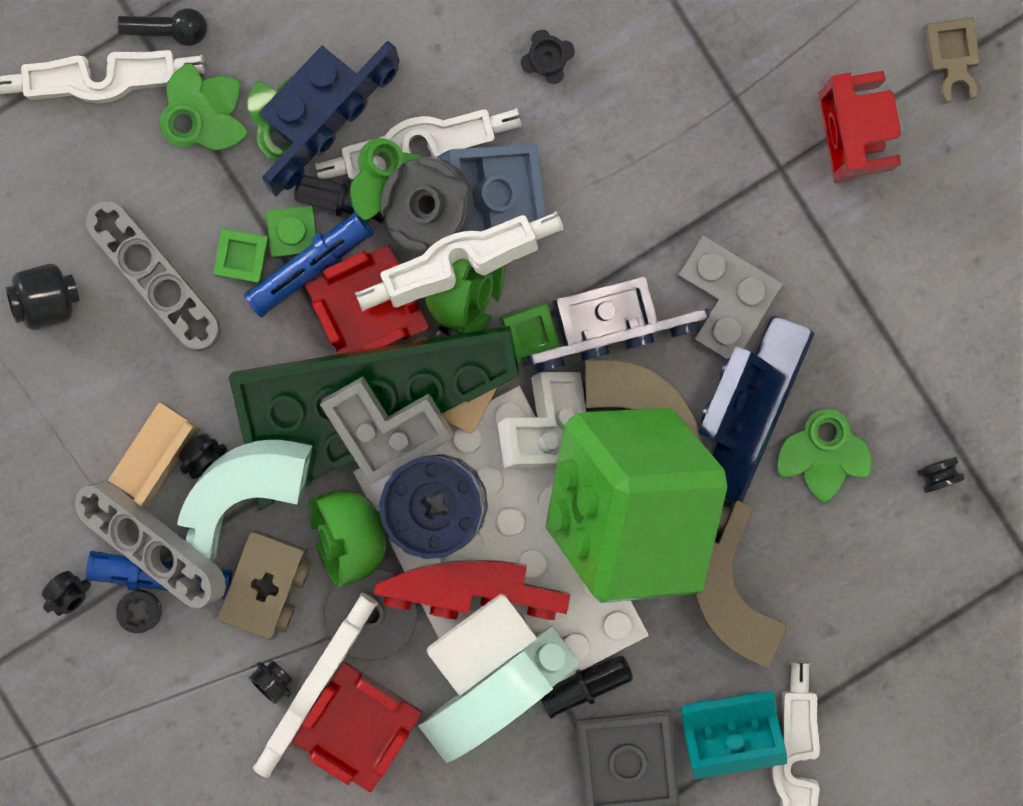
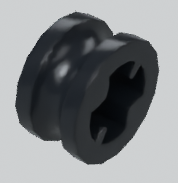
(940, 474)
(153, 608)

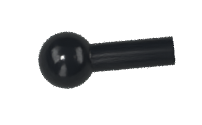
(185, 26)

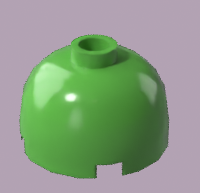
(466, 302)
(349, 535)

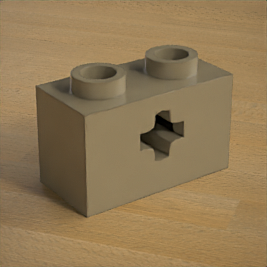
(243, 603)

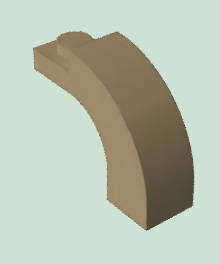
(632, 388)
(722, 607)

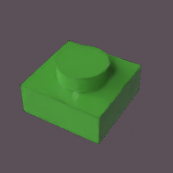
(291, 230)
(241, 256)
(531, 329)

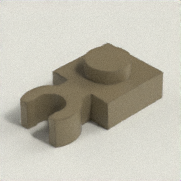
(953, 49)

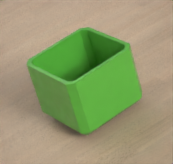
(636, 504)

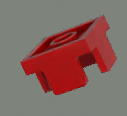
(858, 124)
(340, 311)
(356, 728)

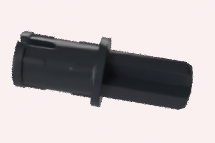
(327, 195)
(587, 686)

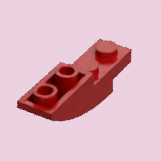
(451, 584)

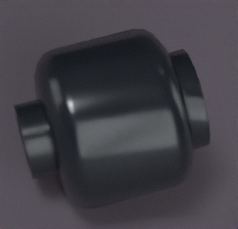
(42, 296)

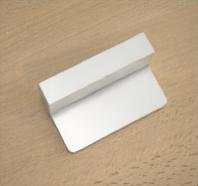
(481, 643)

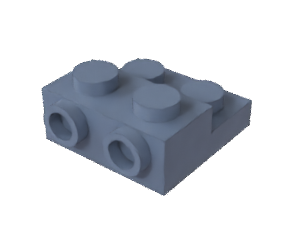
(502, 183)

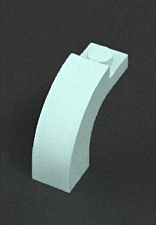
(249, 471)
(499, 697)

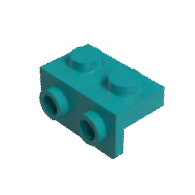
(733, 734)

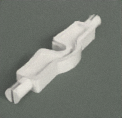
(73, 76)
(441, 135)
(434, 269)
(315, 685)
(800, 740)

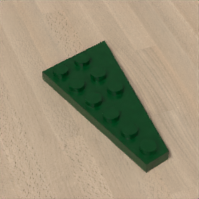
(286, 397)

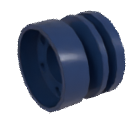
(408, 515)

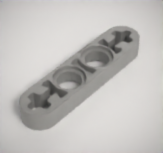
(149, 279)
(147, 548)

